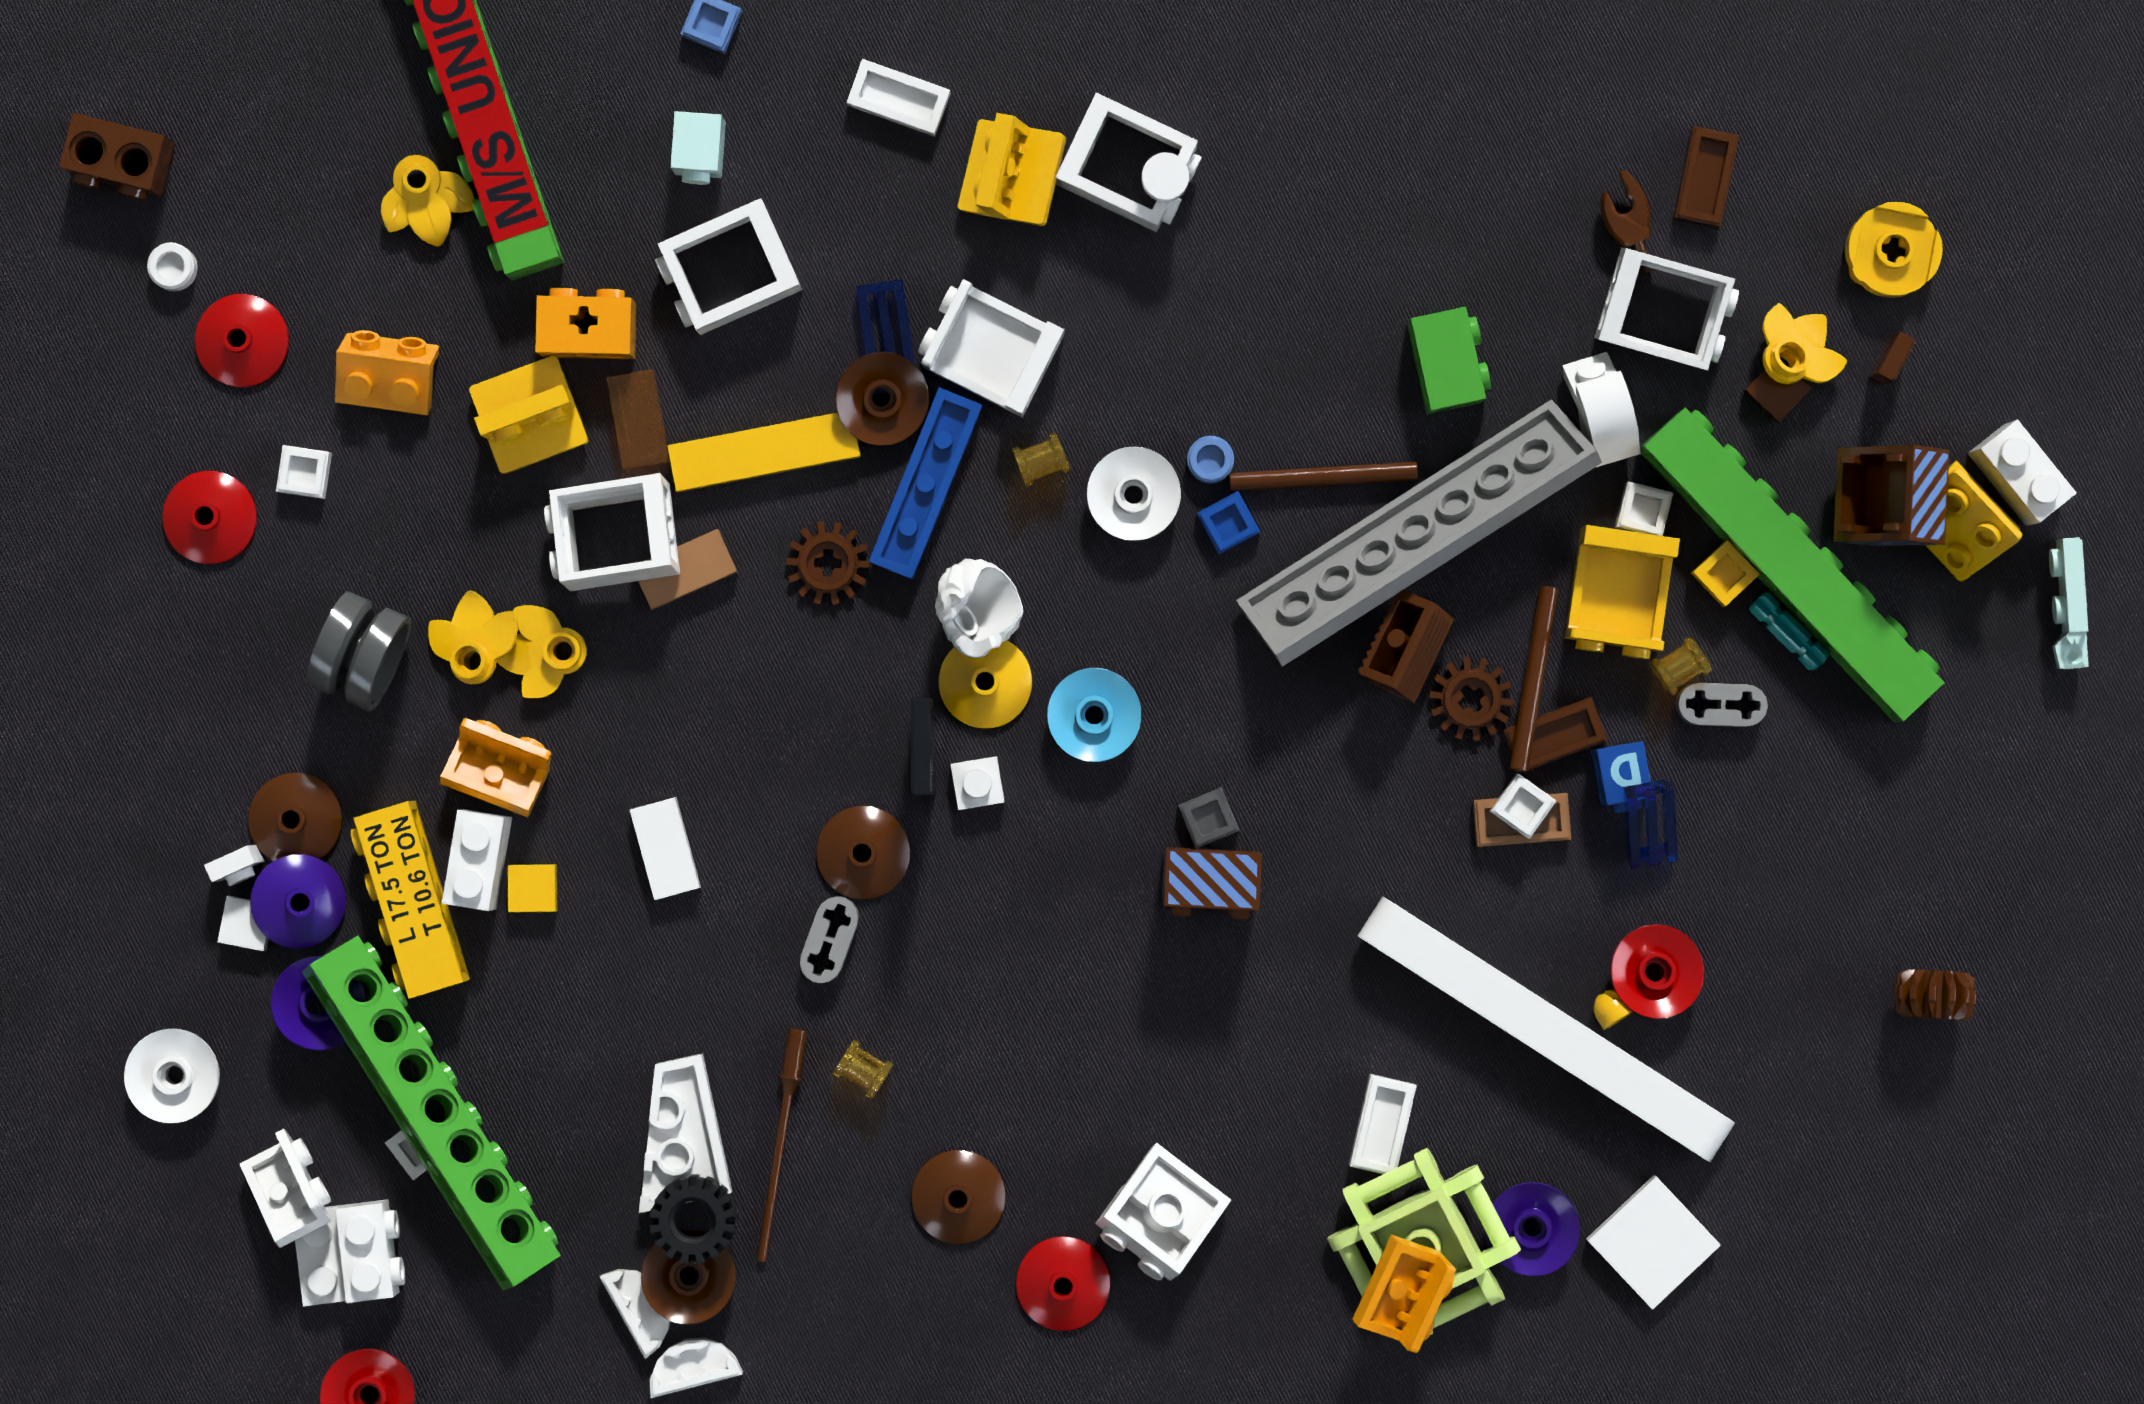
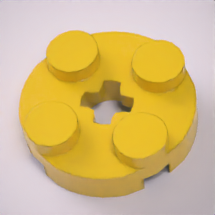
(1915, 234)

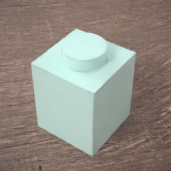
(698, 146)

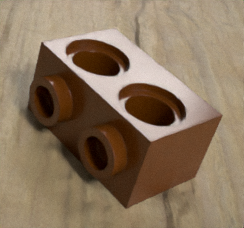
(119, 147)

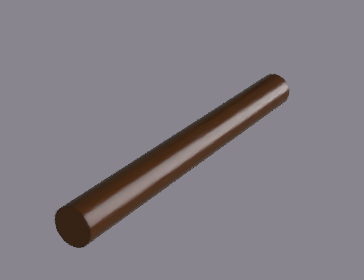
(1323, 476)
(1533, 679)

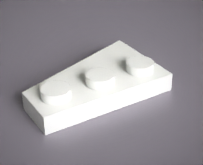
(681, 1129)

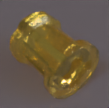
(1041, 459)
(1680, 666)
(862, 1069)

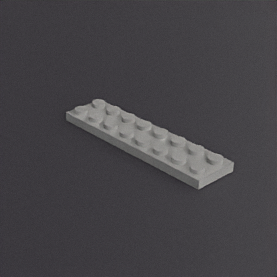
(1418, 532)

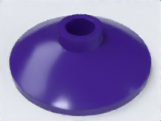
(276, 887)
(292, 1014)
(1553, 1243)

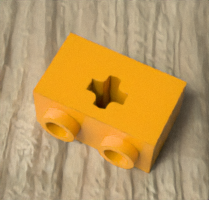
(609, 339)

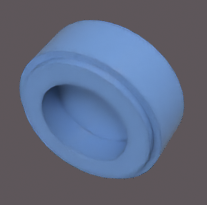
(1210, 459)

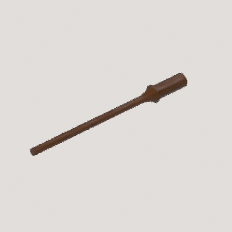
(790, 1077)

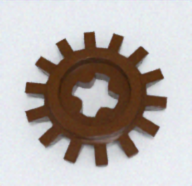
(813, 576)
(1490, 702)

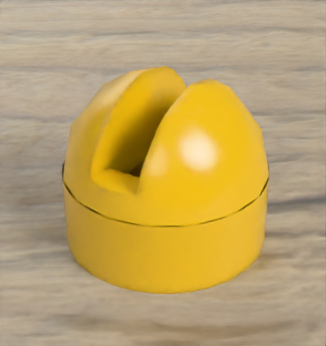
(1609, 1009)

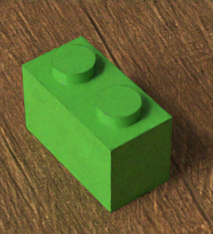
(1448, 360)

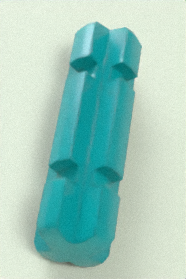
(1789, 631)

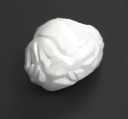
(977, 606)

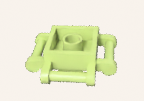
(1431, 1221)

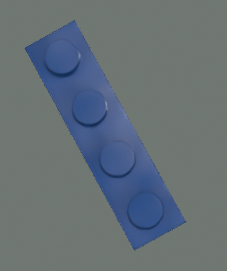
(925, 483)

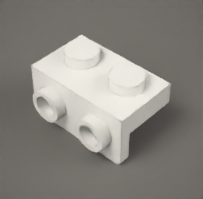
(285, 1191)

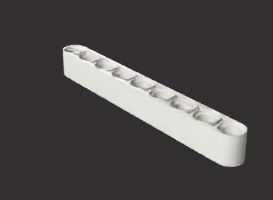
(1546, 1029)

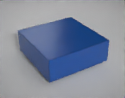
(1228, 522)

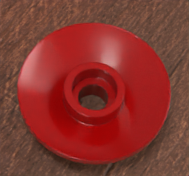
(264, 345)
(232, 521)
(1679, 968)
(1068, 1259)
(363, 1368)

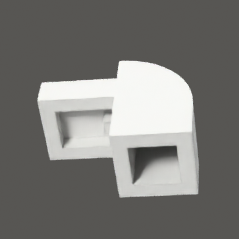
(1603, 407)

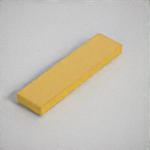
(761, 452)

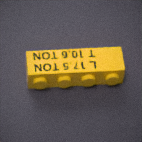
(410, 899)

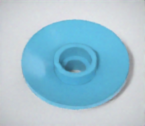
(1100, 689)

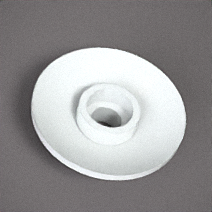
(1140, 469)
(149, 1082)

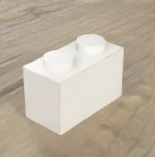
(2022, 473)
(476, 860)

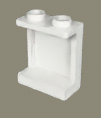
(990, 348)

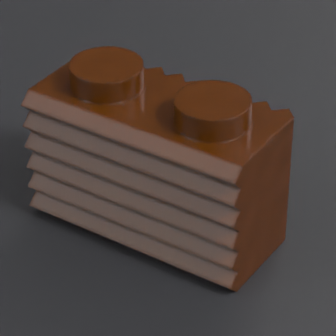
(1406, 646)

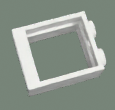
(1070, 172)
(673, 272)
(1620, 292)
(660, 524)

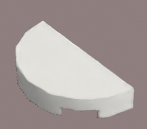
(641, 1319)
(691, 1365)

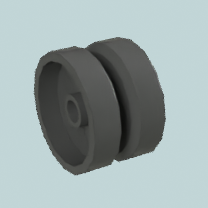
(358, 651)

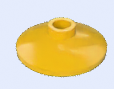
(988, 707)

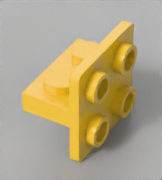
(1011, 171)
(528, 414)
(1974, 527)

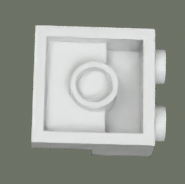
(1162, 1214)
(351, 1255)

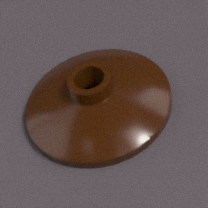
(896, 417)
(318, 813)
(888, 852)
(963, 1172)
(683, 1301)

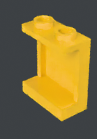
(1620, 590)

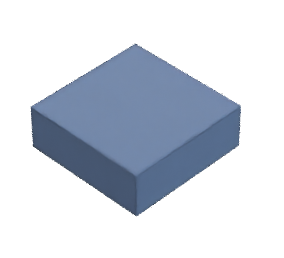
(711, 23)

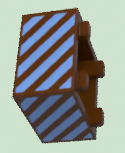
(1891, 495)
(1211, 880)

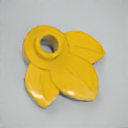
(426, 207)
(1801, 345)
(472, 631)
(536, 651)

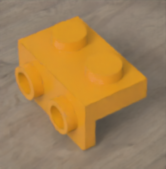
(385, 372)
(497, 766)
(1405, 1292)

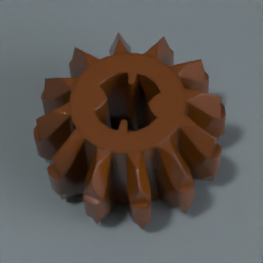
(1935, 994)

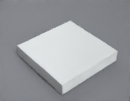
(1653, 1242)

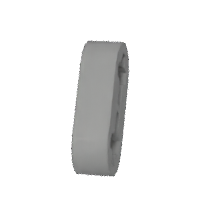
(1721, 715)
(818, 936)

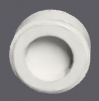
(1165, 177)
(172, 266)

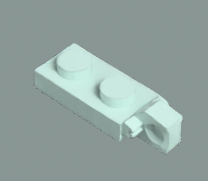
(2071, 606)

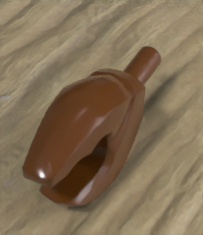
(1634, 224)

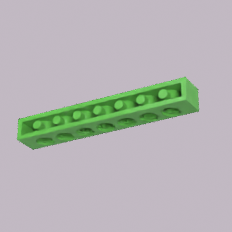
(406, 1102)

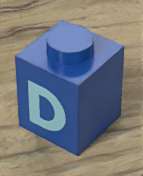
(1618, 768)

